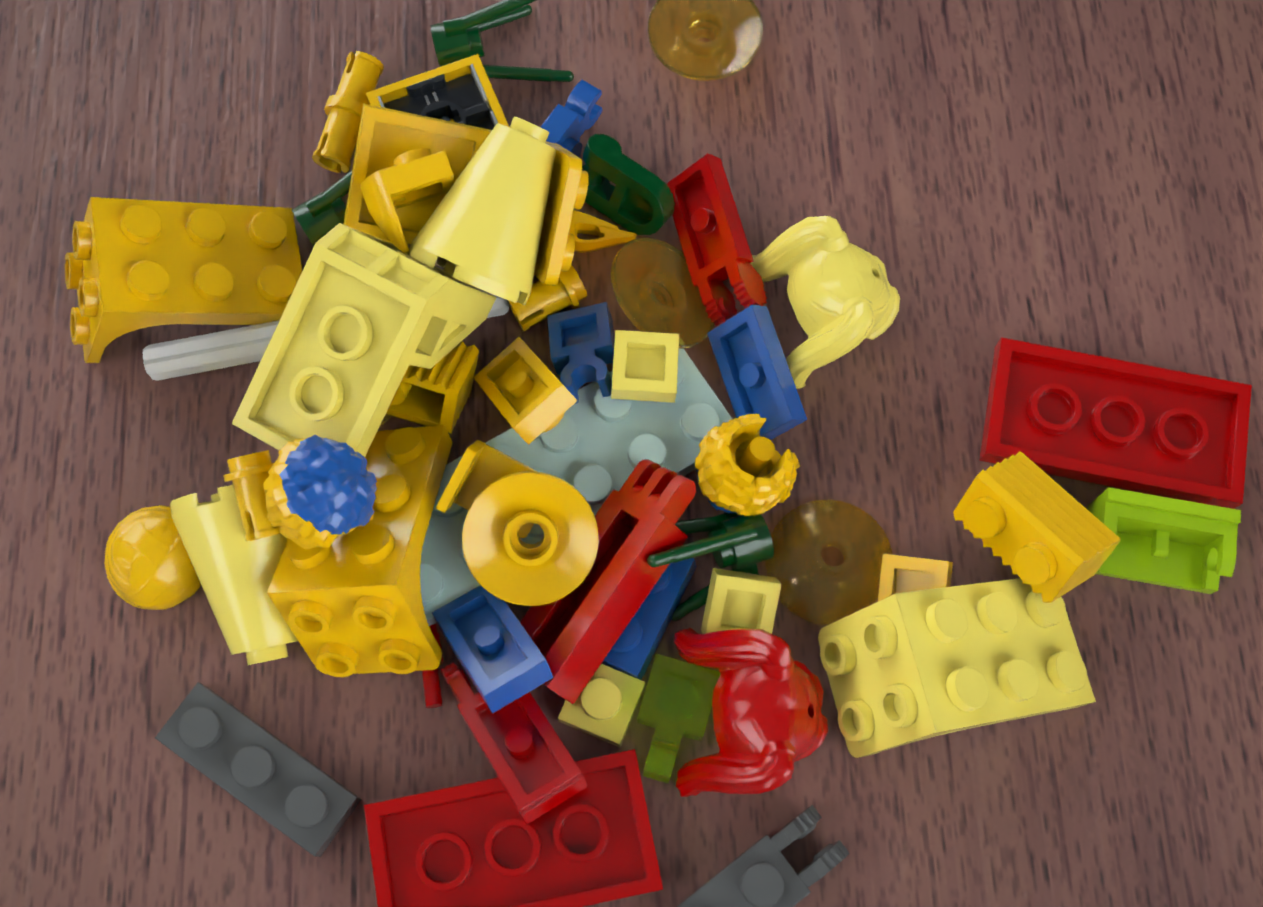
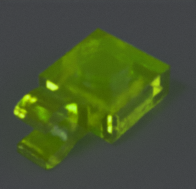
(677, 706)

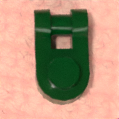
(638, 200)

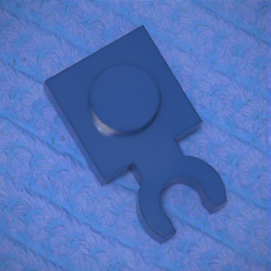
(579, 114)
(582, 347)

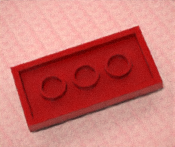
(1118, 423)
(476, 850)

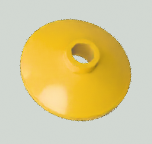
(525, 571)

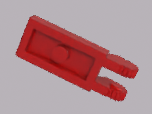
(714, 239)
(519, 748)

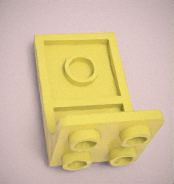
(950, 663)

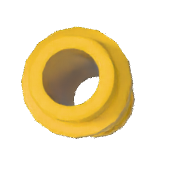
(549, 299)
(248, 476)

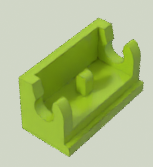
(1168, 540)

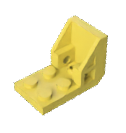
(350, 337)

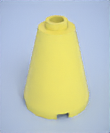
(493, 214)
(234, 574)

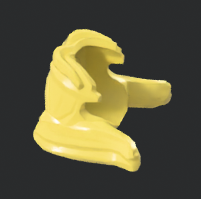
(833, 289)

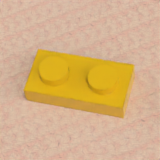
(525, 391)

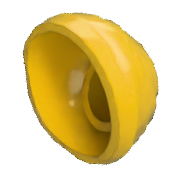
(149, 560)

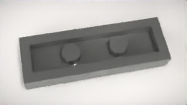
(258, 769)

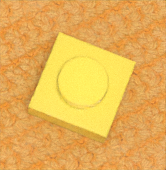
(645, 366)
(740, 601)
(604, 705)

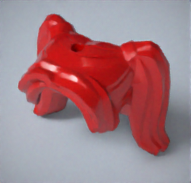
(761, 712)

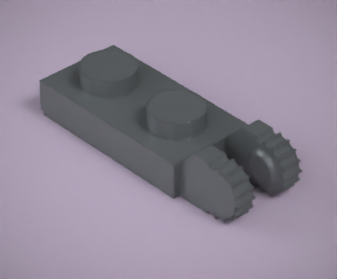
(763, 874)

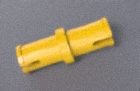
(345, 112)

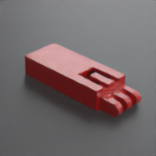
(586, 623)

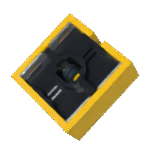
(449, 93)

